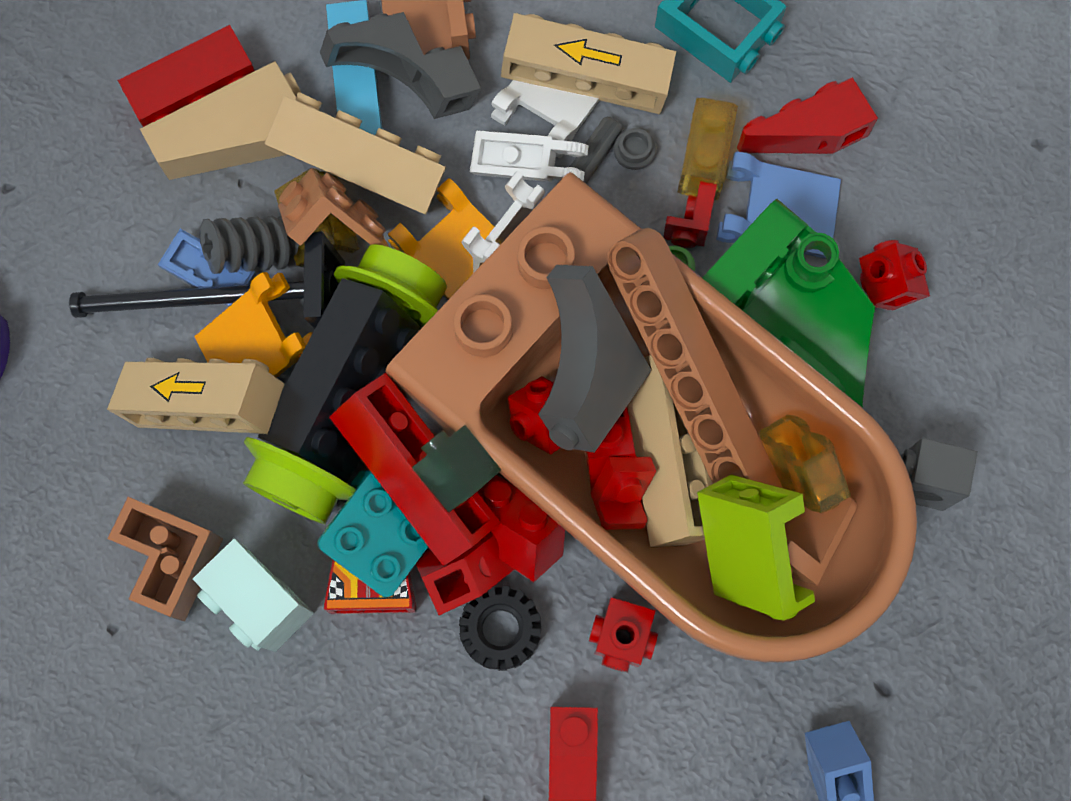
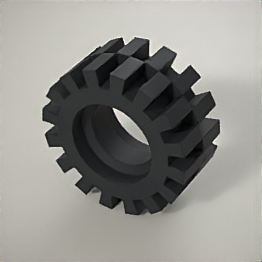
(506, 656)

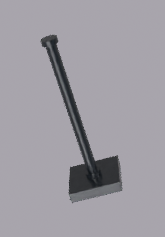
(316, 289)

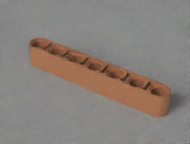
(726, 448)

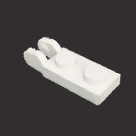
(532, 155)

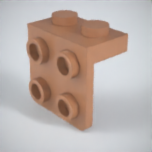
(436, 22)
(314, 198)
(814, 539)

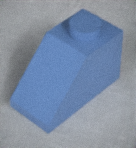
(839, 764)

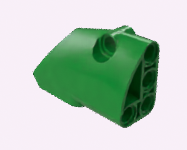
(806, 307)

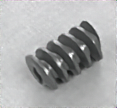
(246, 244)

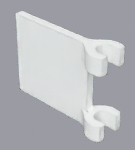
(558, 107)
(524, 199)

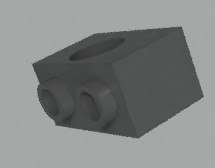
(939, 473)

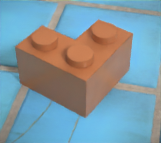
(174, 552)

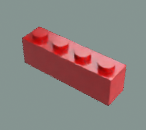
(389, 442)

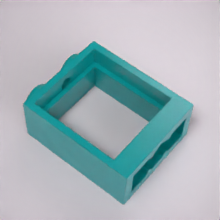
(710, 50)

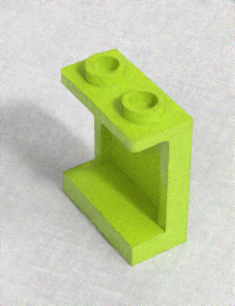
(750, 546)

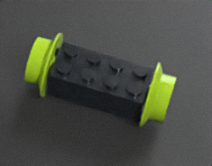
(357, 337)

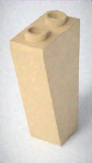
(223, 126)

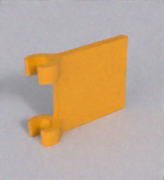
(442, 245)
(251, 330)

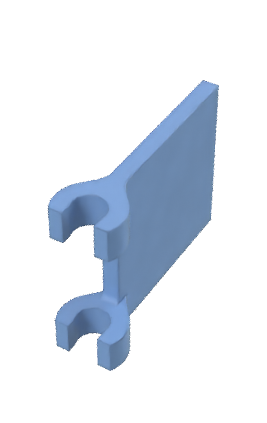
(805, 193)

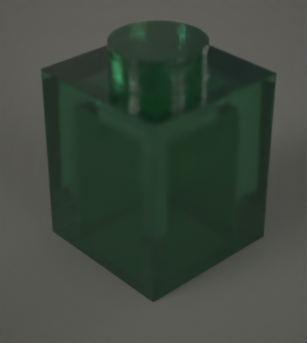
(455, 467)

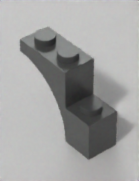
(389, 45)

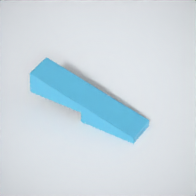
(354, 84)

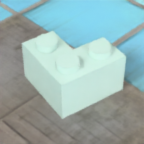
(252, 597)

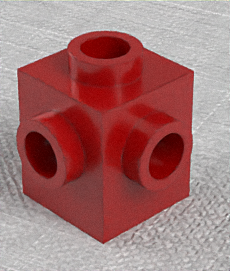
(894, 275)
(524, 412)
(636, 622)

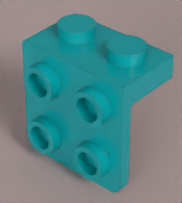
(372, 537)

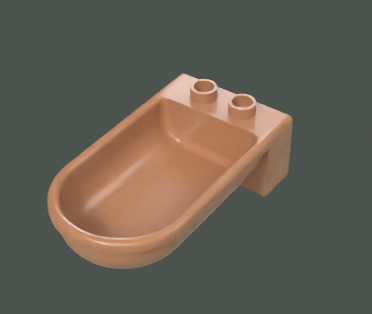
(508, 332)

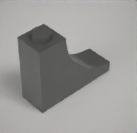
(597, 362)

